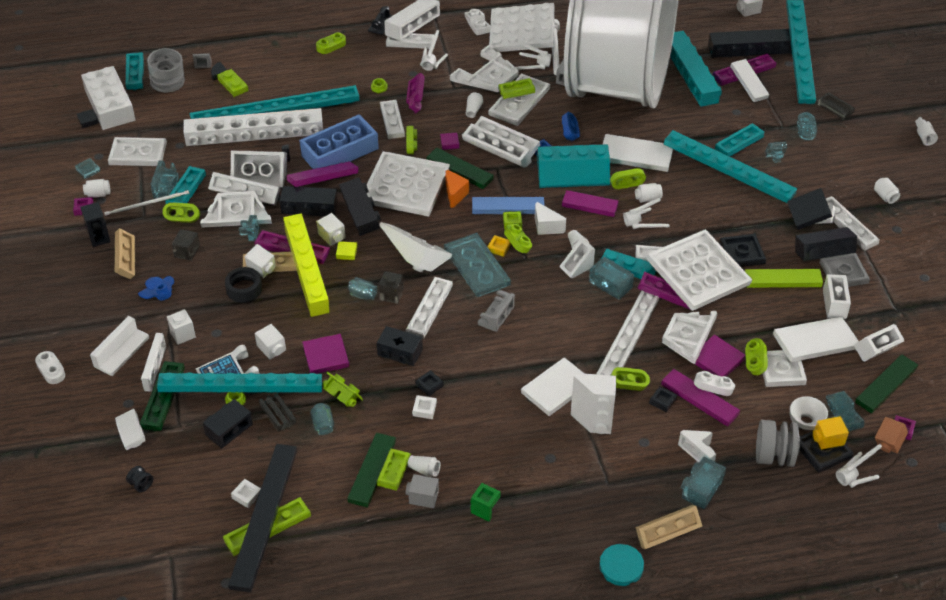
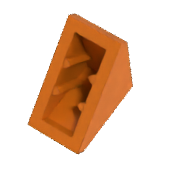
(456, 187)

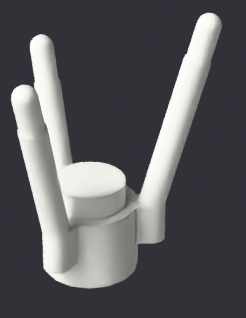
(543, 58)
(429, 61)
(633, 217)
(848, 473)

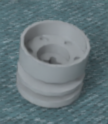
(166, 70)
(777, 443)

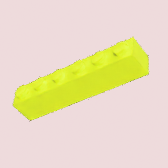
(306, 265)

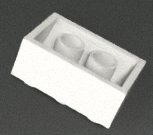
(260, 166)
(594, 401)

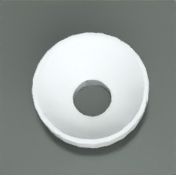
(807, 407)

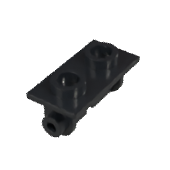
(378, 24)

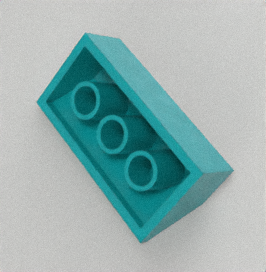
(573, 166)

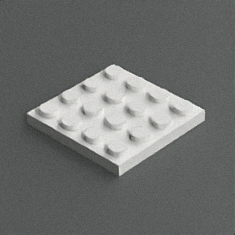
(522, 25)
(406, 183)
(698, 269)

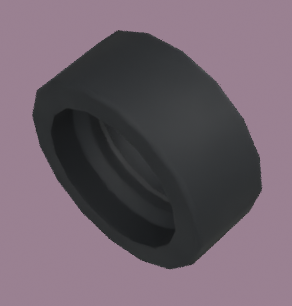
(242, 274)

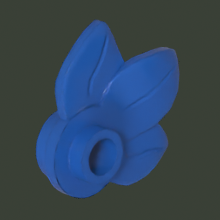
(157, 288)

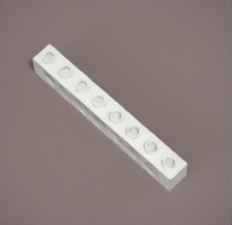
(252, 127)

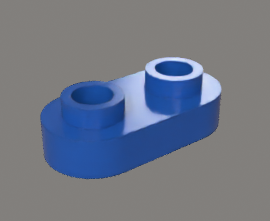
(570, 126)

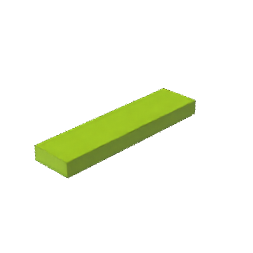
(784, 278)
(286, 517)

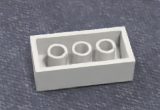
(108, 97)

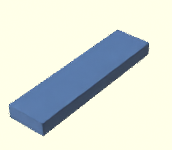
(498, 205)

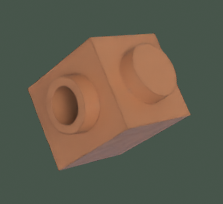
(891, 435)

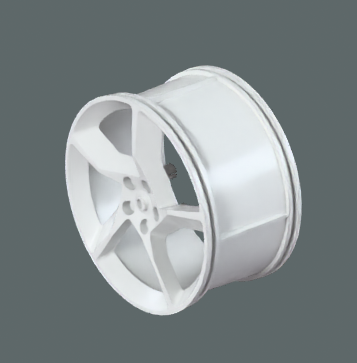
(619, 48)

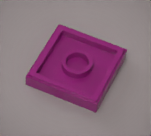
(325, 354)
(719, 357)

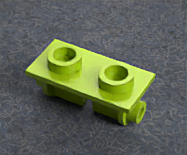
(348, 393)

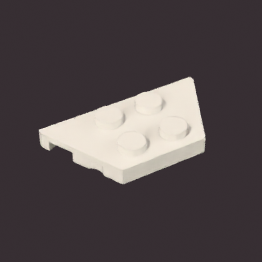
(233, 207)
(688, 333)

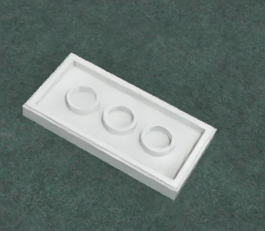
(517, 108)
(638, 152)
(815, 339)

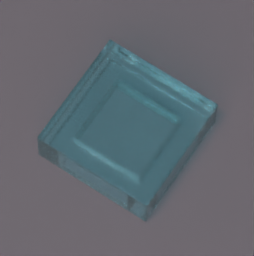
(87, 168)

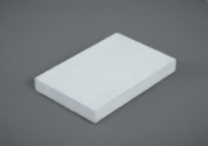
(137, 151)
(553, 387)

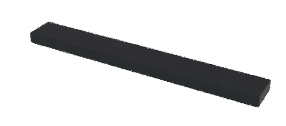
(262, 519)

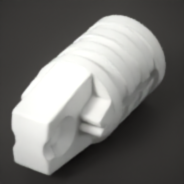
(926, 132)

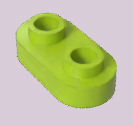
(331, 43)
(411, 135)
(628, 178)
(182, 212)
(518, 238)
(756, 352)
(629, 377)

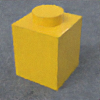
(830, 432)

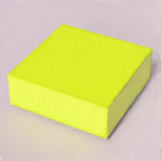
(346, 250)

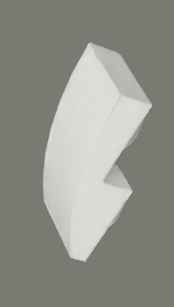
(477, 21)
(130, 429)

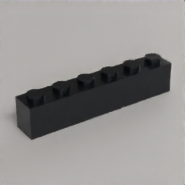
(749, 43)

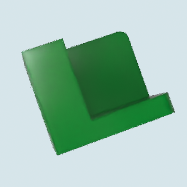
(483, 501)

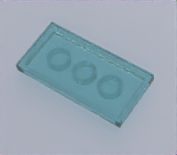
(477, 264)

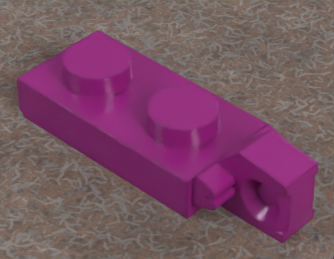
(415, 92)

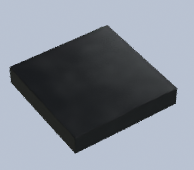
(809, 209)
(744, 249)
(824, 458)

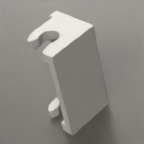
(497, 311)

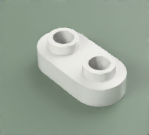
(50, 367)
(714, 383)

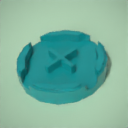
(621, 564)

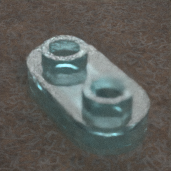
(807, 126)

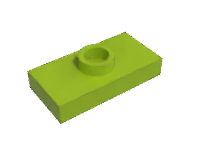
(516, 88)
(393, 469)

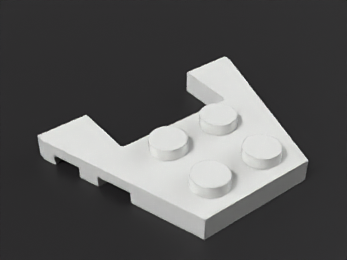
(490, 75)

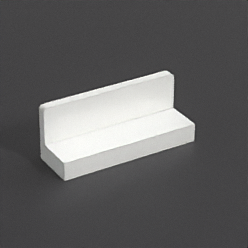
(118, 347)

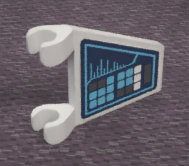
(228, 363)

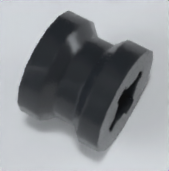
(139, 478)

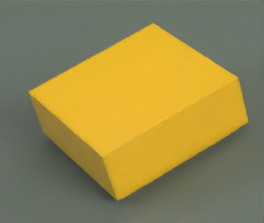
(499, 246)

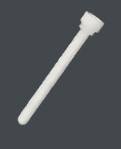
(555, 53)

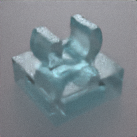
(776, 151)
(250, 227)

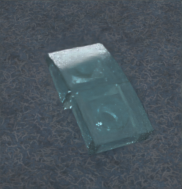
(843, 406)

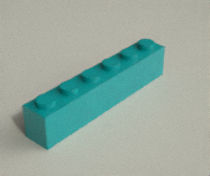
(694, 71)

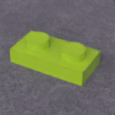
(232, 82)

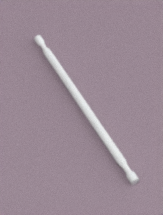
(146, 203)

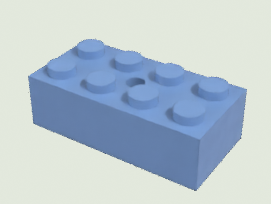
(339, 143)

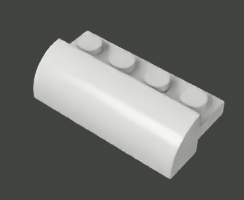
(501, 141)

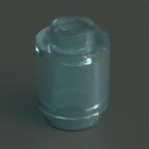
(362, 289)
(322, 419)

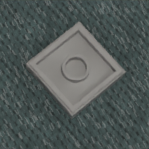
(846, 265)

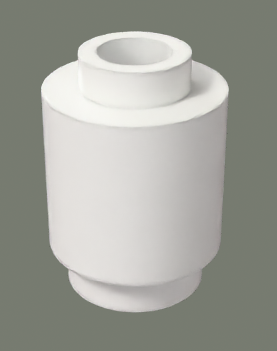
(96, 188)
(887, 190)
(648, 192)

